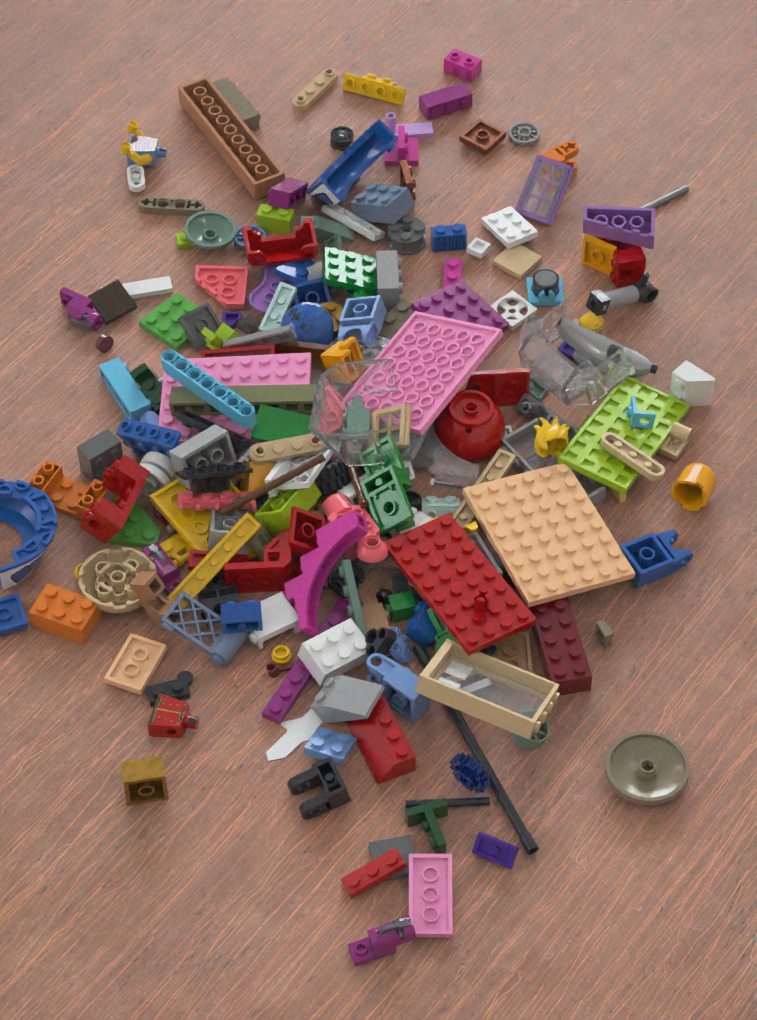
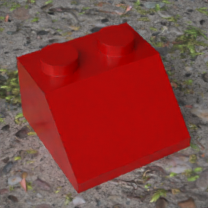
(303, 531)

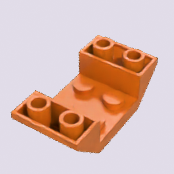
(67, 494)

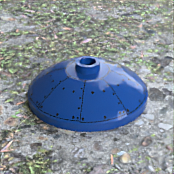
(318, 321)

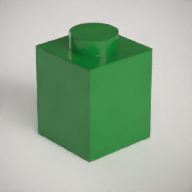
(400, 606)

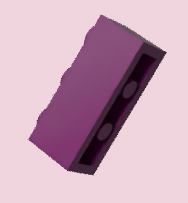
(445, 101)
(287, 193)

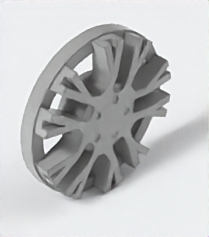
(524, 133)

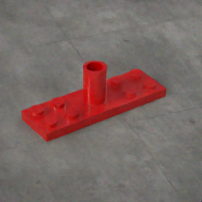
(501, 385)

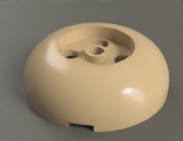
(116, 570)

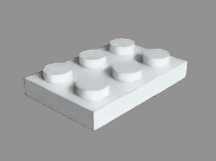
(509, 227)

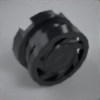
(341, 138)

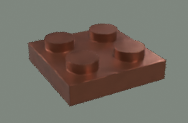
(482, 136)
(406, 179)

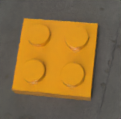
(597, 254)

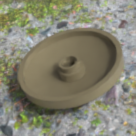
(647, 768)

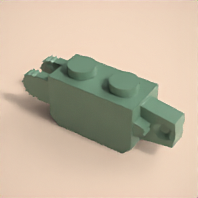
(357, 417)

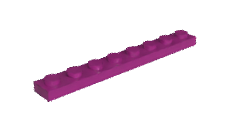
(299, 675)

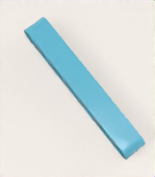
(209, 389)

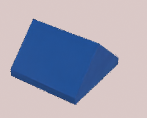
(311, 291)

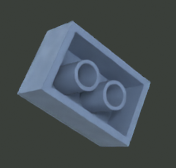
(382, 203)

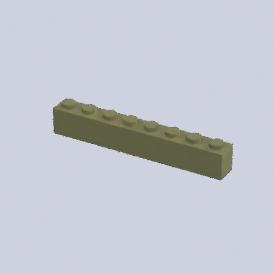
(288, 397)

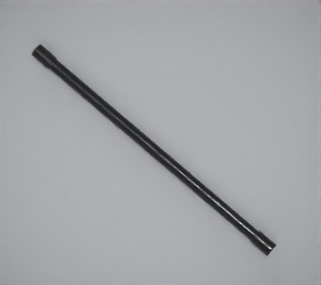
(524, 836)

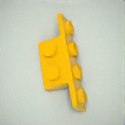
(374, 87)

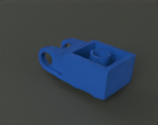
(654, 557)

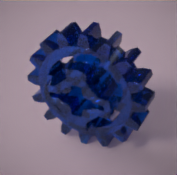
(470, 772)

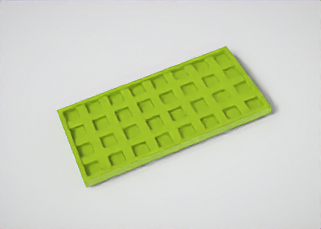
(592, 460)

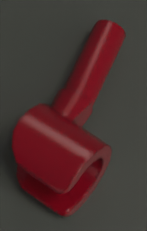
(273, 670)

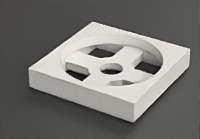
(522, 303)

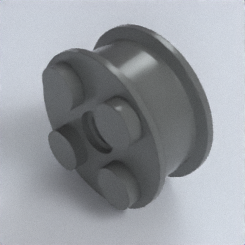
(407, 235)

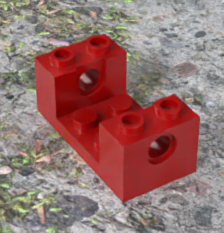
(627, 263)
(126, 481)

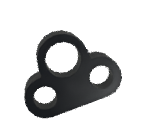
(379, 641)

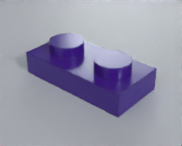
(495, 850)

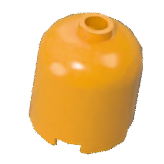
(694, 486)

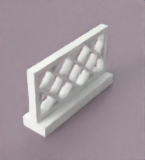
(297, 482)

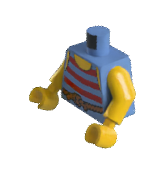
(141, 149)

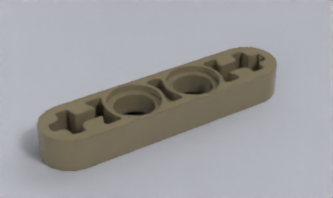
(146, 205)

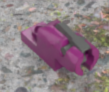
(80, 310)
(164, 566)
(382, 941)

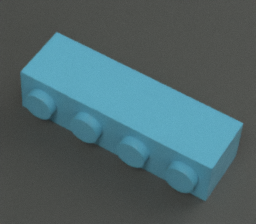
(124, 389)

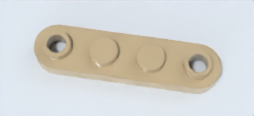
(314, 90)
(285, 449)
(632, 456)

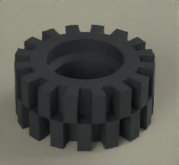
(337, 582)

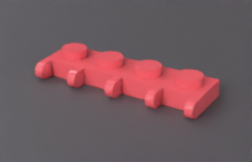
(210, 500)

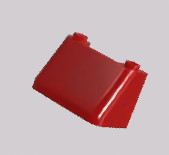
(280, 248)

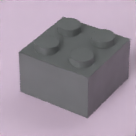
(99, 454)

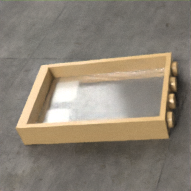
(488, 689)

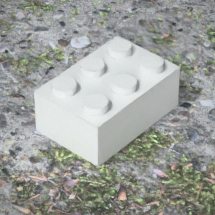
(334, 651)

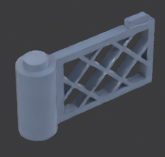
(222, 648)

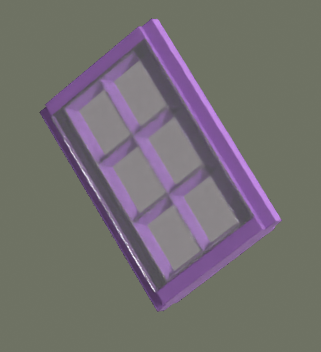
(544, 189)

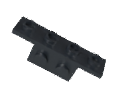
(212, 478)

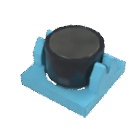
(545, 285)

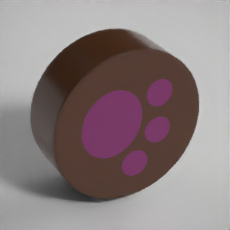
(104, 343)

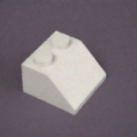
(692, 385)

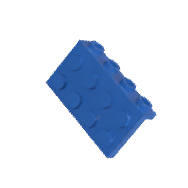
(147, 437)

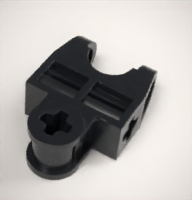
(217, 594)

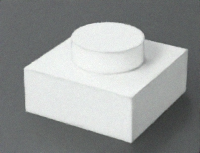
(478, 248)

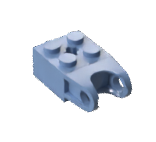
(362, 319)
(399, 687)

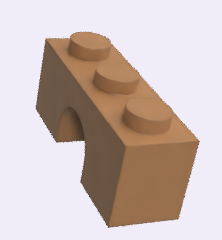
(147, 588)

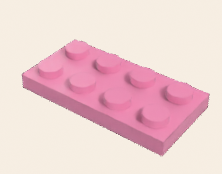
(431, 895)

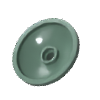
(210, 230)

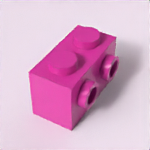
(462, 65)

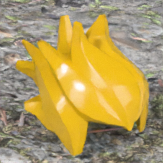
(550, 438)

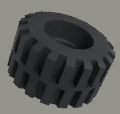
(332, 477)

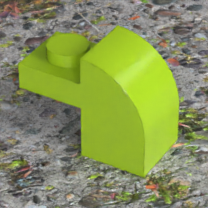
(216, 339)

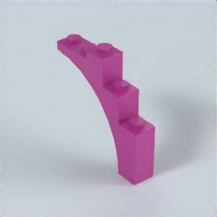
(316, 565)

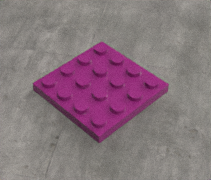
(460, 303)

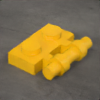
(175, 547)

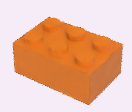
(64, 614)

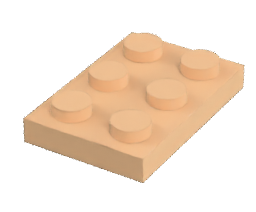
(135, 663)

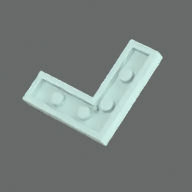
(278, 307)

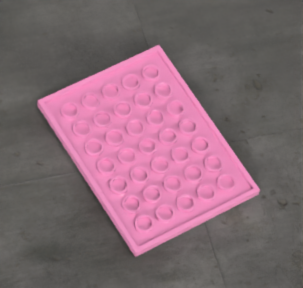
(431, 364)
(233, 371)

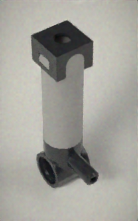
(643, 290)

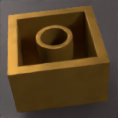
(144, 780)

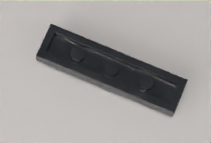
(192, 420)

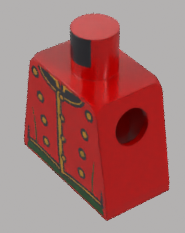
(170, 718)

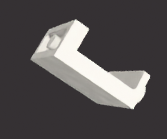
(276, 618)

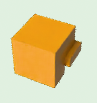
(342, 352)
(255, 480)

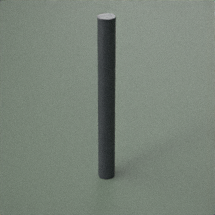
(453, 802)

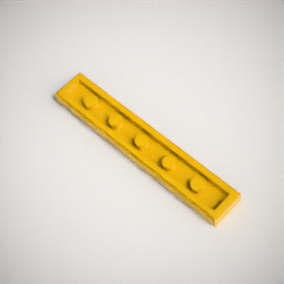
(215, 559)

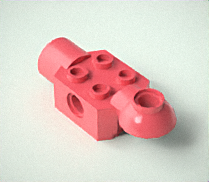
(368, 548)

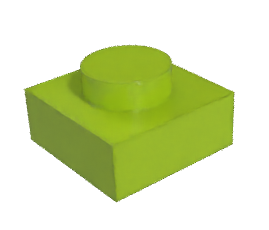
(182, 241)

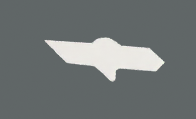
(297, 732)

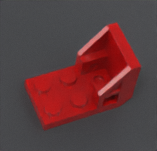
(266, 575)

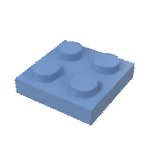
(330, 743)

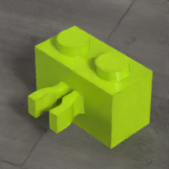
(275, 219)

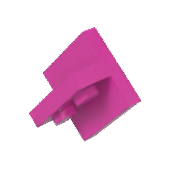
(405, 149)

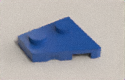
(294, 271)

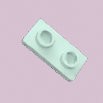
(437, 507)

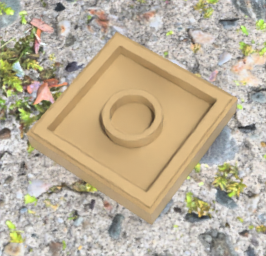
(517, 261)

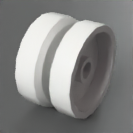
(161, 472)

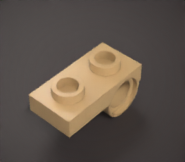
(676, 441)

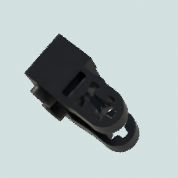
(323, 774)

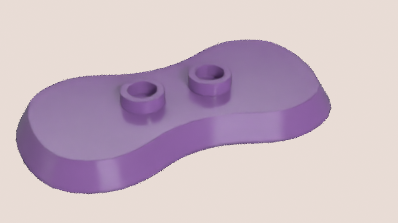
(263, 294)

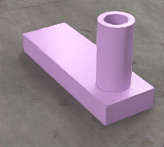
(415, 130)

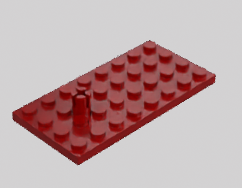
(459, 584)

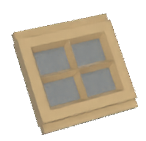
(393, 422)

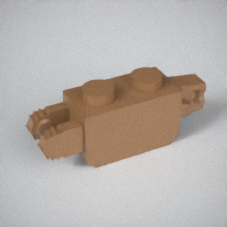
(375, 615)

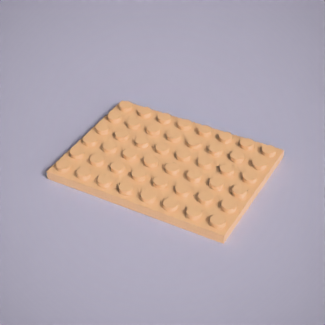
(548, 534)

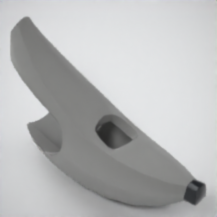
(598, 348)

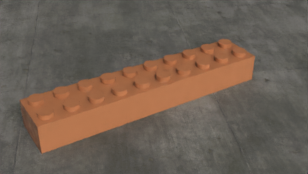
(230, 136)

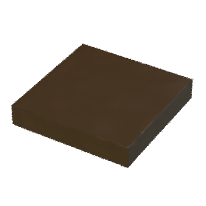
(112, 302)

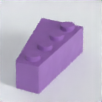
(621, 224)

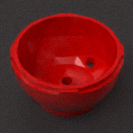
(475, 413)

